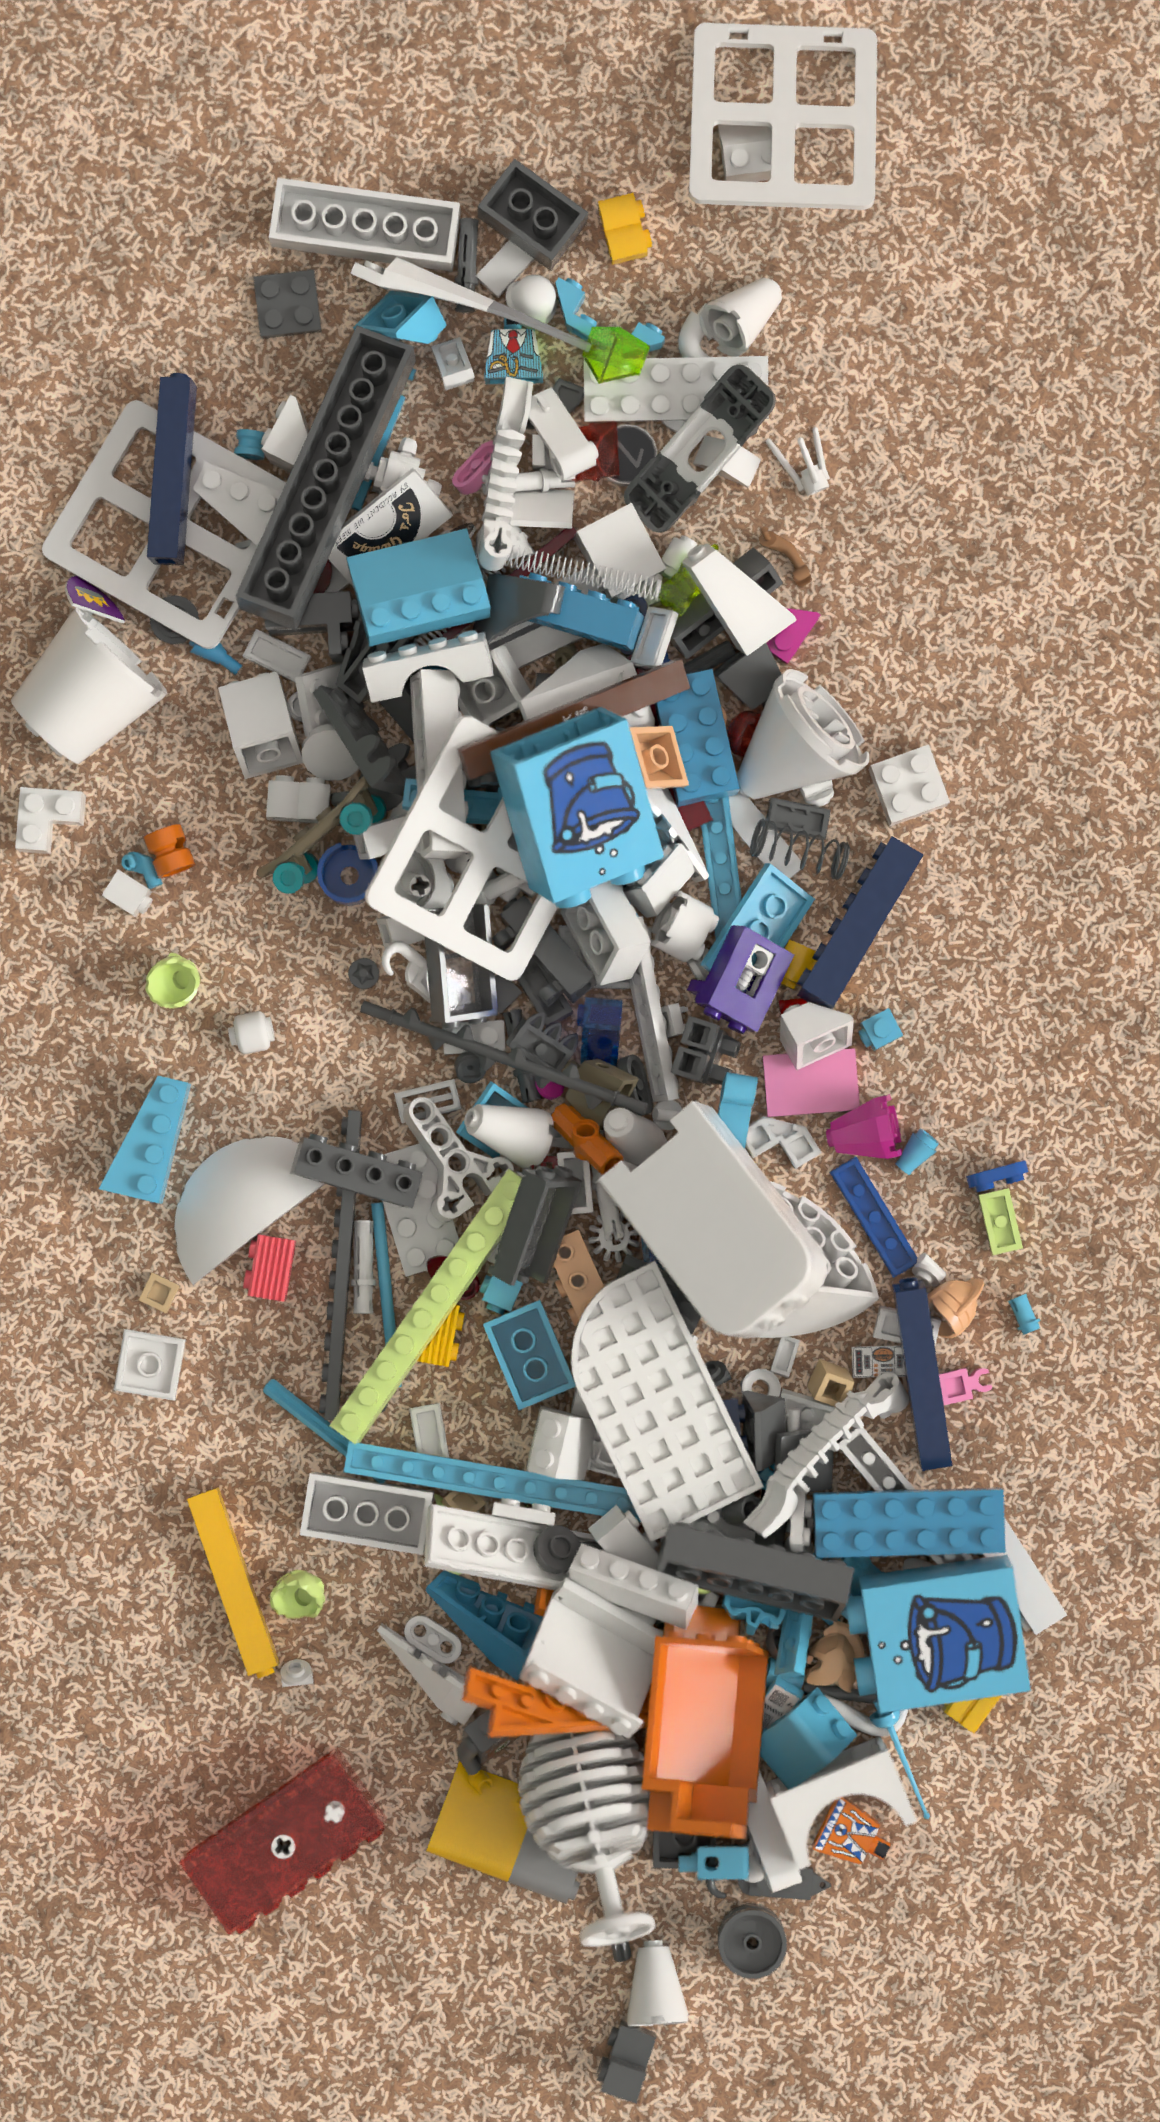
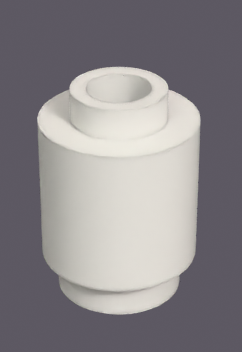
(675, 554)

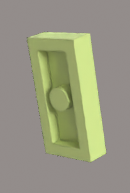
(1000, 1221)

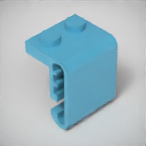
(805, 1739)

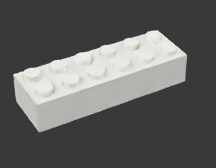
(364, 224)

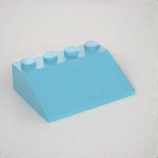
(418, 587)

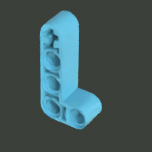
(736, 1103)

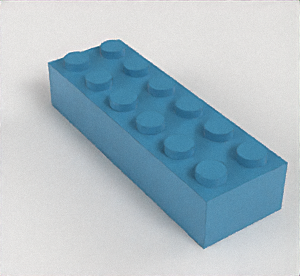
(909, 1522)

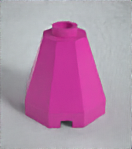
(867, 1130)

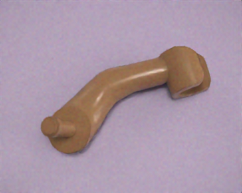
(774, 542)

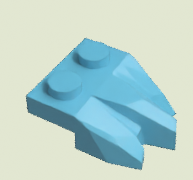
(753, 1613)

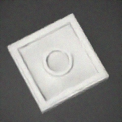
(149, 1364)

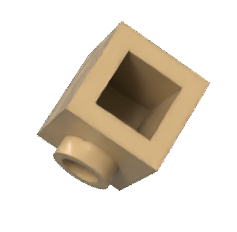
(830, 1383)

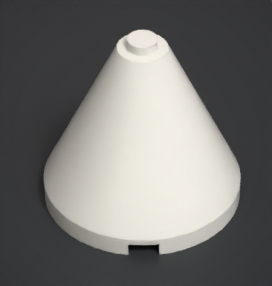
(799, 740)

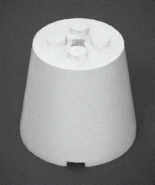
(85, 689)

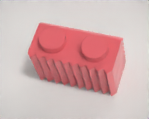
(270, 1267)

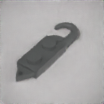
(808, 1887)

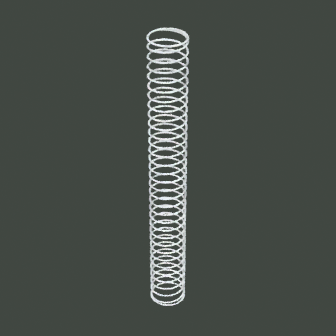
(657, 588)

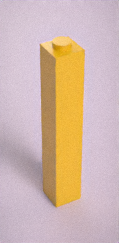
(233, 1583)

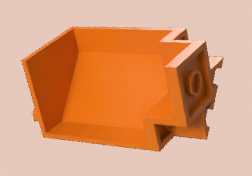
(704, 1727)

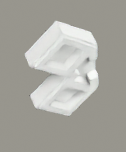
(793, 1138)

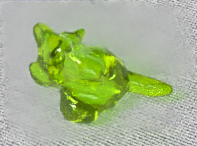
(679, 590)

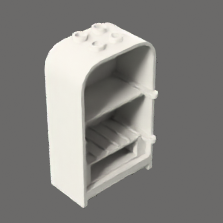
(719, 1227)

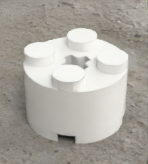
(683, 927)

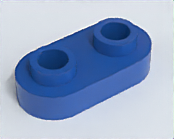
(985, 1179)

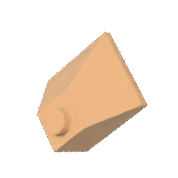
(659, 757)

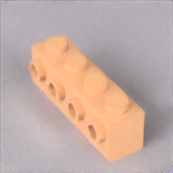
(577, 1274)

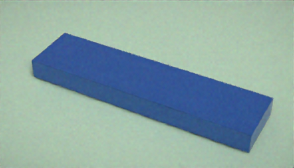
(874, 1217)

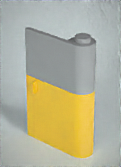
(492, 1837)

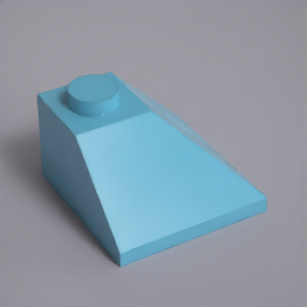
(405, 317)

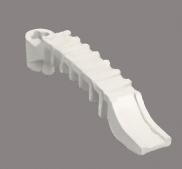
(503, 473)
(881, 1398)

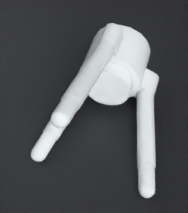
(813, 478)

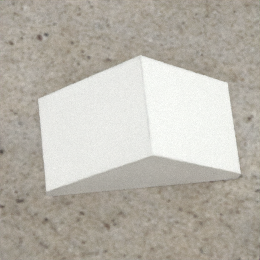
(740, 467)

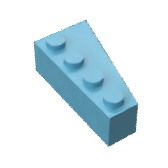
(149, 1147)

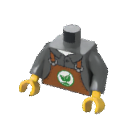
(479, 1748)

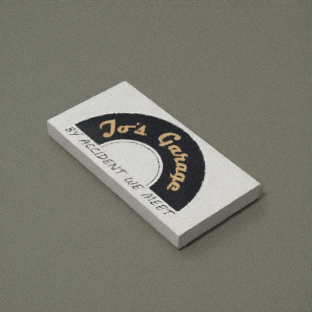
(395, 517)

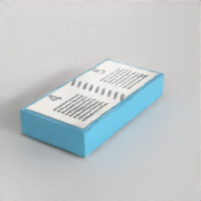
(779, 1700)

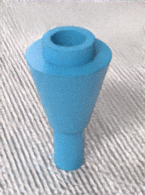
(216, 655)

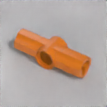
(585, 1138)

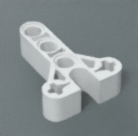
(450, 1181)

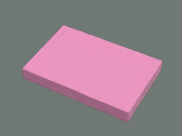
(814, 1089)

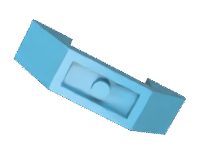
(571, 298)

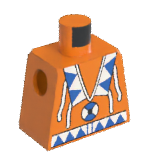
(849, 1833)

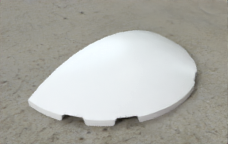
(235, 1199)

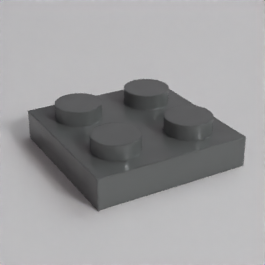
(287, 304)

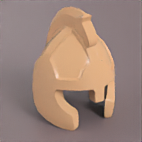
(956, 1303)
(835, 1657)

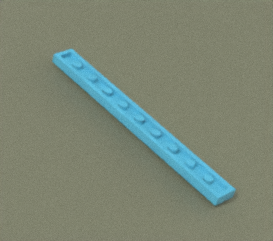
(485, 1480)

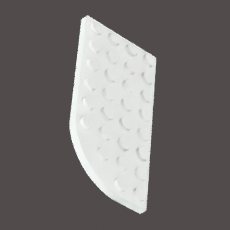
(657, 1404)

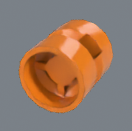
(169, 850)

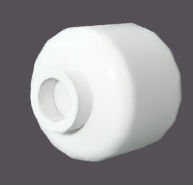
(251, 1032)

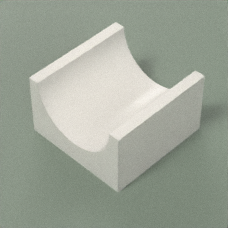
(857, 1770)

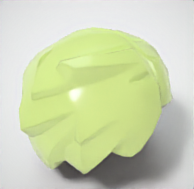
(172, 981)
(298, 1595)

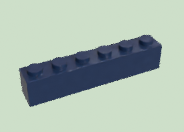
(860, 923)

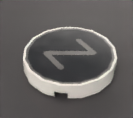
(634, 452)

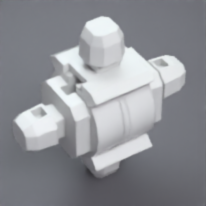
(396, 466)

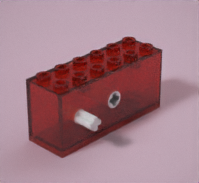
(249, 1871)

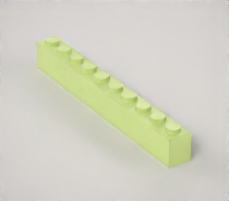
(428, 1312)

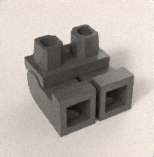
(705, 1046)

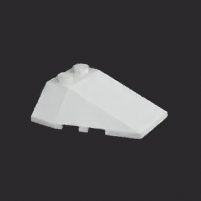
(580, 676)

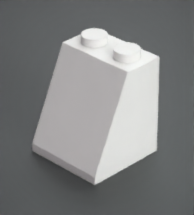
(620, 544)
(260, 724)
(561, 1444)

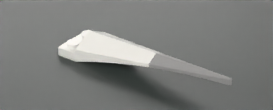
(409, 278)

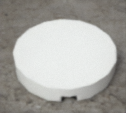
(327, 755)

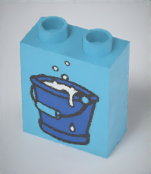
(578, 807)
(939, 1634)

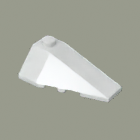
(672, 828)
(438, 1680)

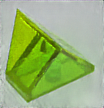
(614, 354)

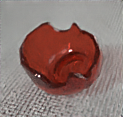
(741, 731)

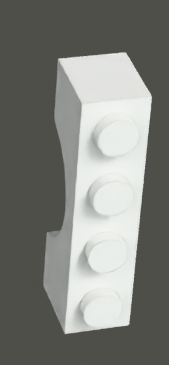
(464, 656)

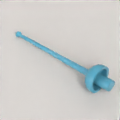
(887, 1720)

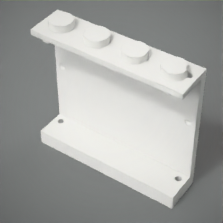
(593, 1657)

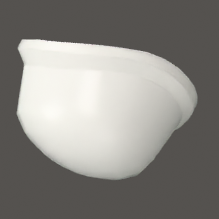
(533, 297)

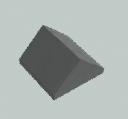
(762, 1422)

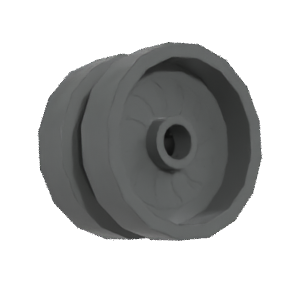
(747, 1922)

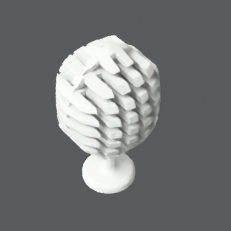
(589, 1816)

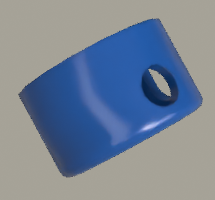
(330, 869)

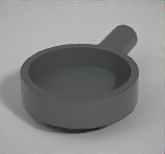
(557, 1548)

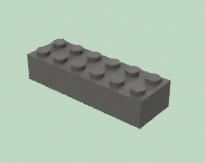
(756, 1571)

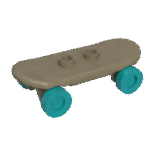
(298, 866)

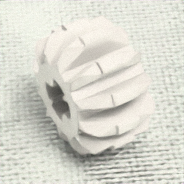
(609, 1245)

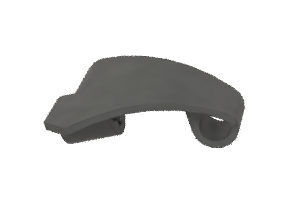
(517, 601)

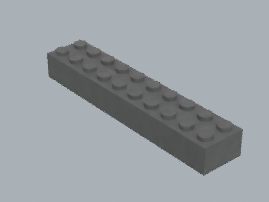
(326, 478)

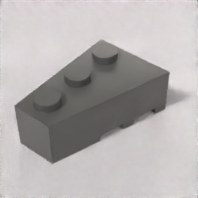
(351, 675)

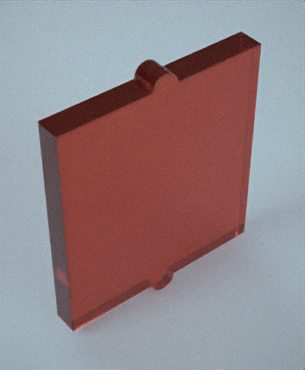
(606, 441)

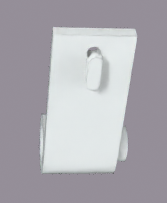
(567, 445)

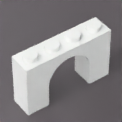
(376, 843)

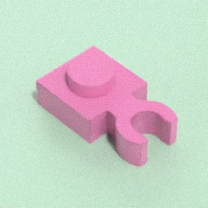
(957, 1385)

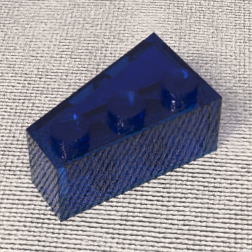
(600, 1029)

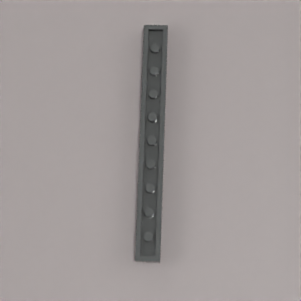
(340, 1280)

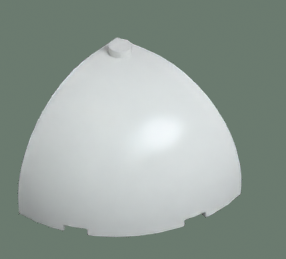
(848, 1282)

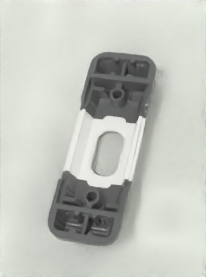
(668, 482)

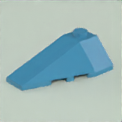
(490, 1621)

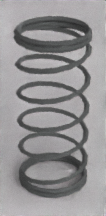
(758, 842)

